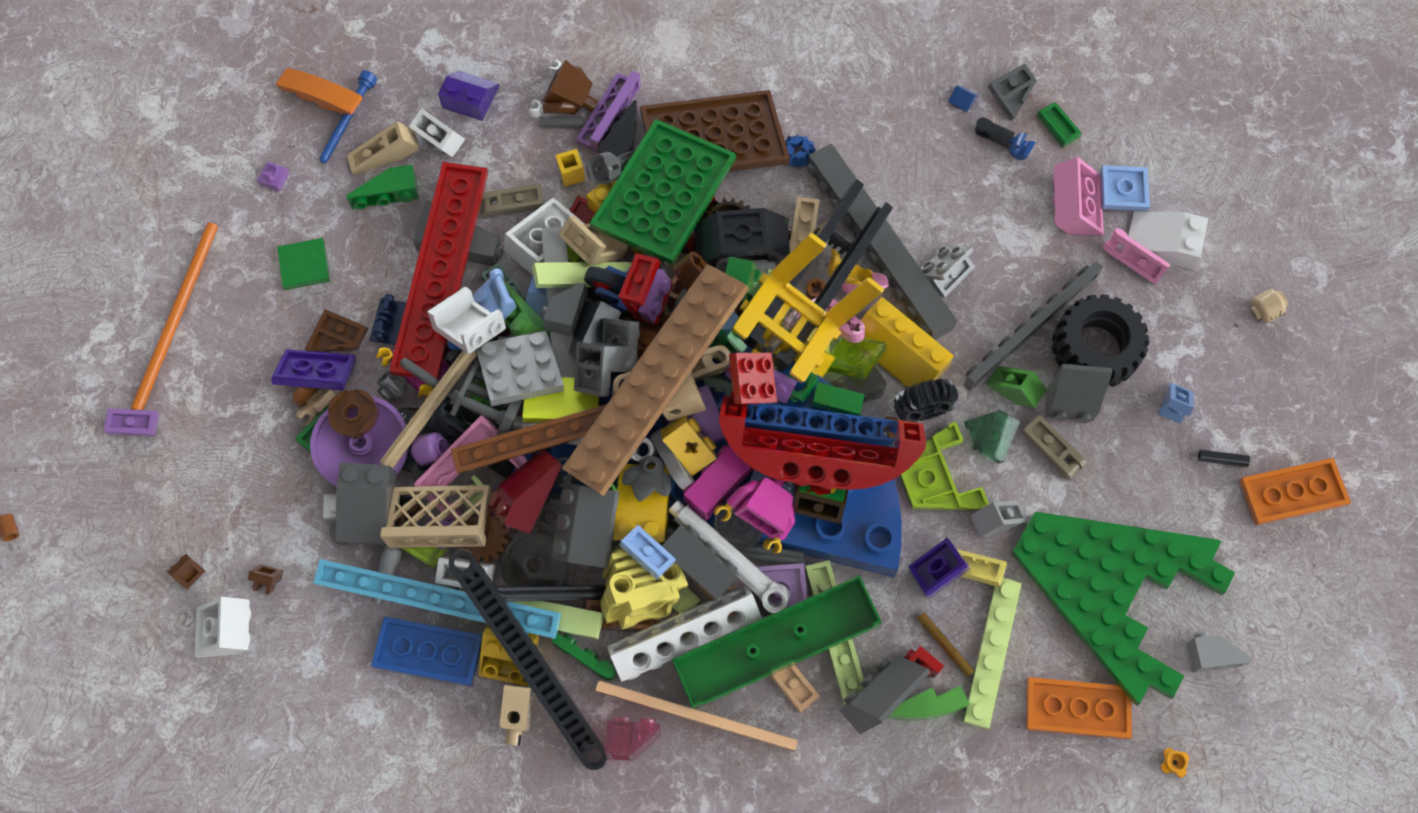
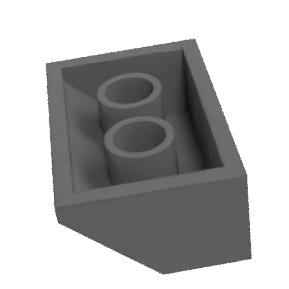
(585, 526)
(701, 560)
(882, 692)

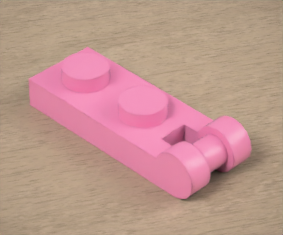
(1136, 256)

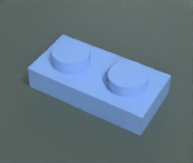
(647, 552)

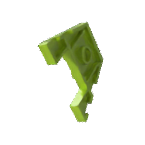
(930, 482)

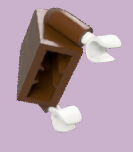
(566, 91)

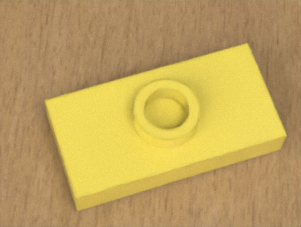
(984, 569)

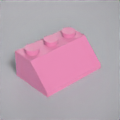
(1078, 198)

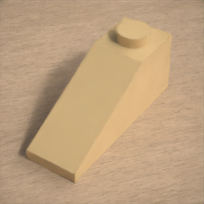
(385, 148)

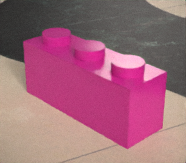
(716, 482)

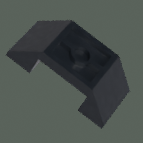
(742, 234)

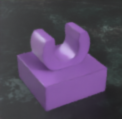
(273, 176)

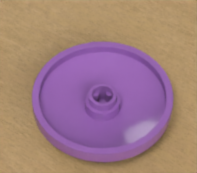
(331, 448)

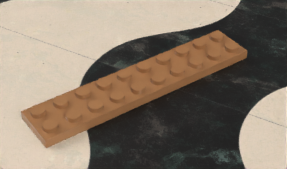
(655, 379)

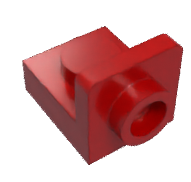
(925, 659)

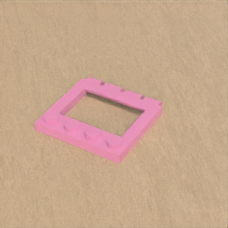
(444, 469)

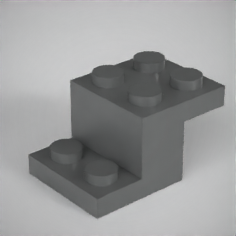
(598, 359)

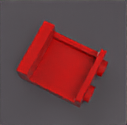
(638, 285)

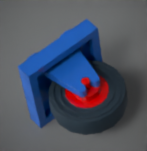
(608, 284)

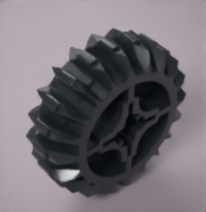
(926, 400)

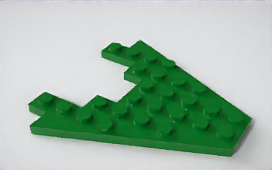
(1093, 576)

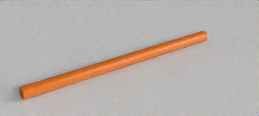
(174, 317)

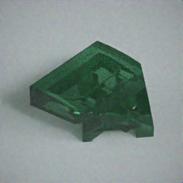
(993, 434)

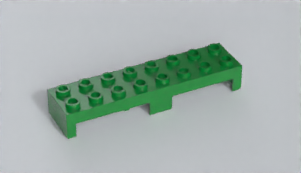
(776, 642)

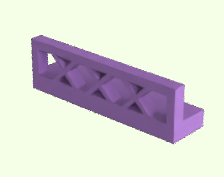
(613, 113)

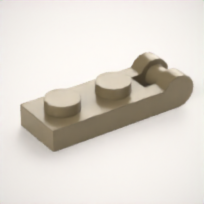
(512, 200)
(1054, 447)

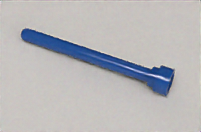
(366, 81)

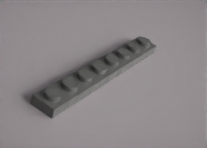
(1026, 330)

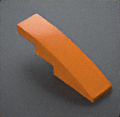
(319, 90)

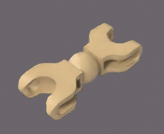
(704, 368)

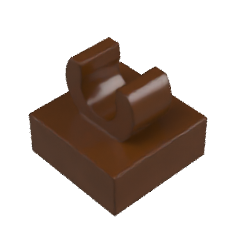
(186, 571)
(265, 575)

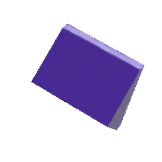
(939, 567)

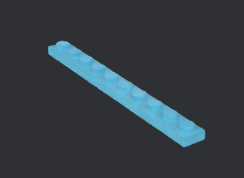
(426, 596)

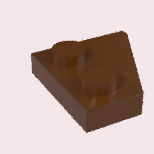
(336, 334)

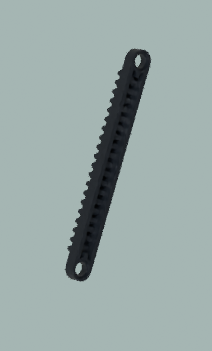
(528, 659)

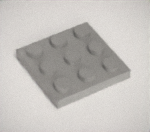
(519, 368)

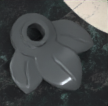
(645, 480)

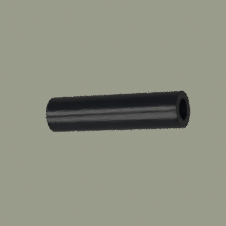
(1223, 458)

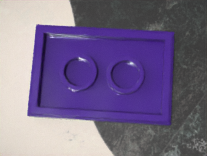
(314, 369)

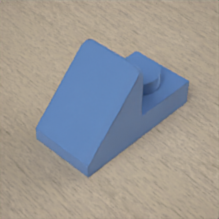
(1177, 403)

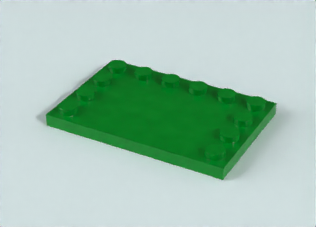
(663, 191)

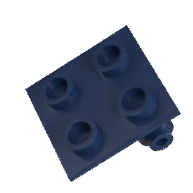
(387, 320)

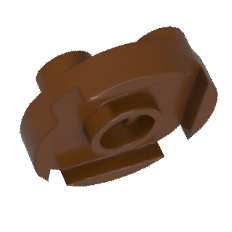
(362, 422)

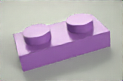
(653, 303)
(131, 422)

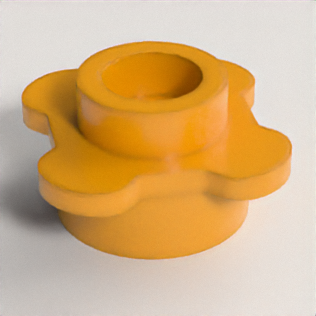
(1182, 762)

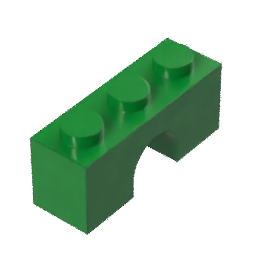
(745, 272)

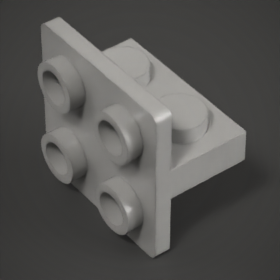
(948, 268)

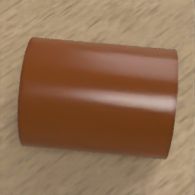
(8, 528)

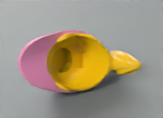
(856, 276)

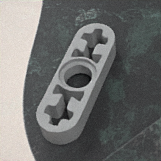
(674, 466)

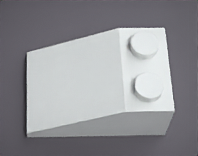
(1170, 235)
(525, 239)

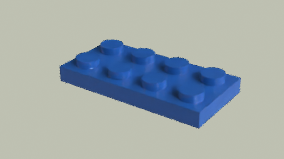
(427, 651)

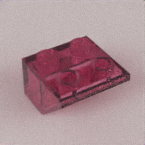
(630, 739)

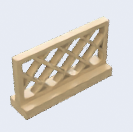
(440, 535)

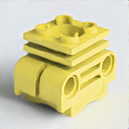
(635, 594)

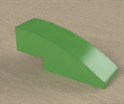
(929, 706)

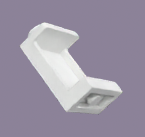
(465, 321)

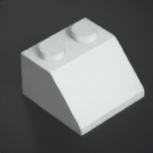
(222, 627)

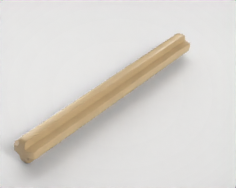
(428, 409)

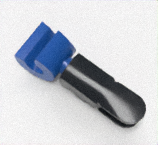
(1018, 146)

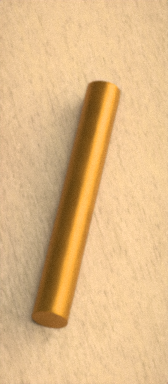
(945, 644)

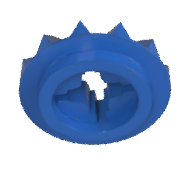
(801, 158)

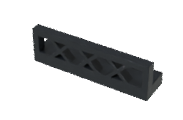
(453, 427)

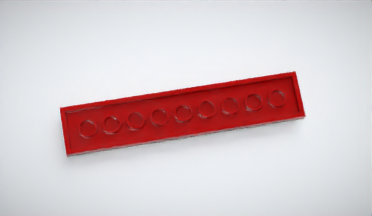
(439, 265)

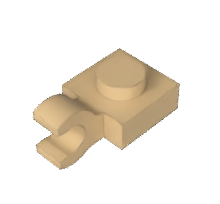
(315, 404)

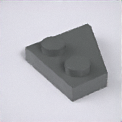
(1013, 89)

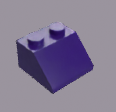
(467, 94)

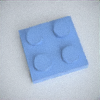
(1124, 188)

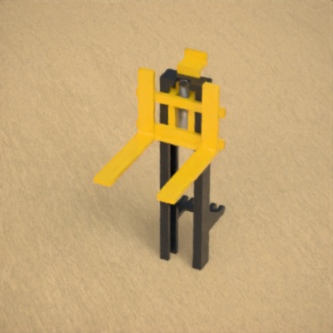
(762, 316)

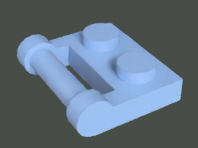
(488, 297)

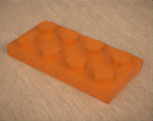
(1294, 491)
(1078, 708)

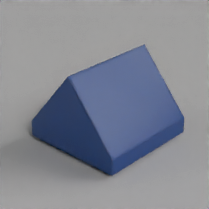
(962, 98)

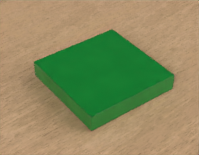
(303, 264)

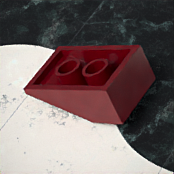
(525, 492)

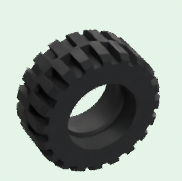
(1109, 315)

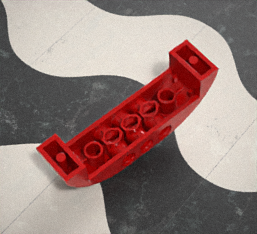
(818, 459)

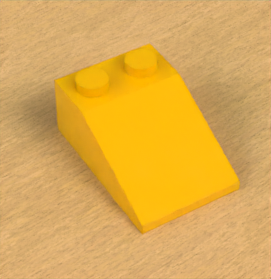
(649, 514)

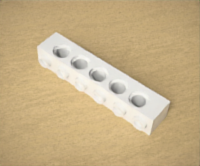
(672, 629)

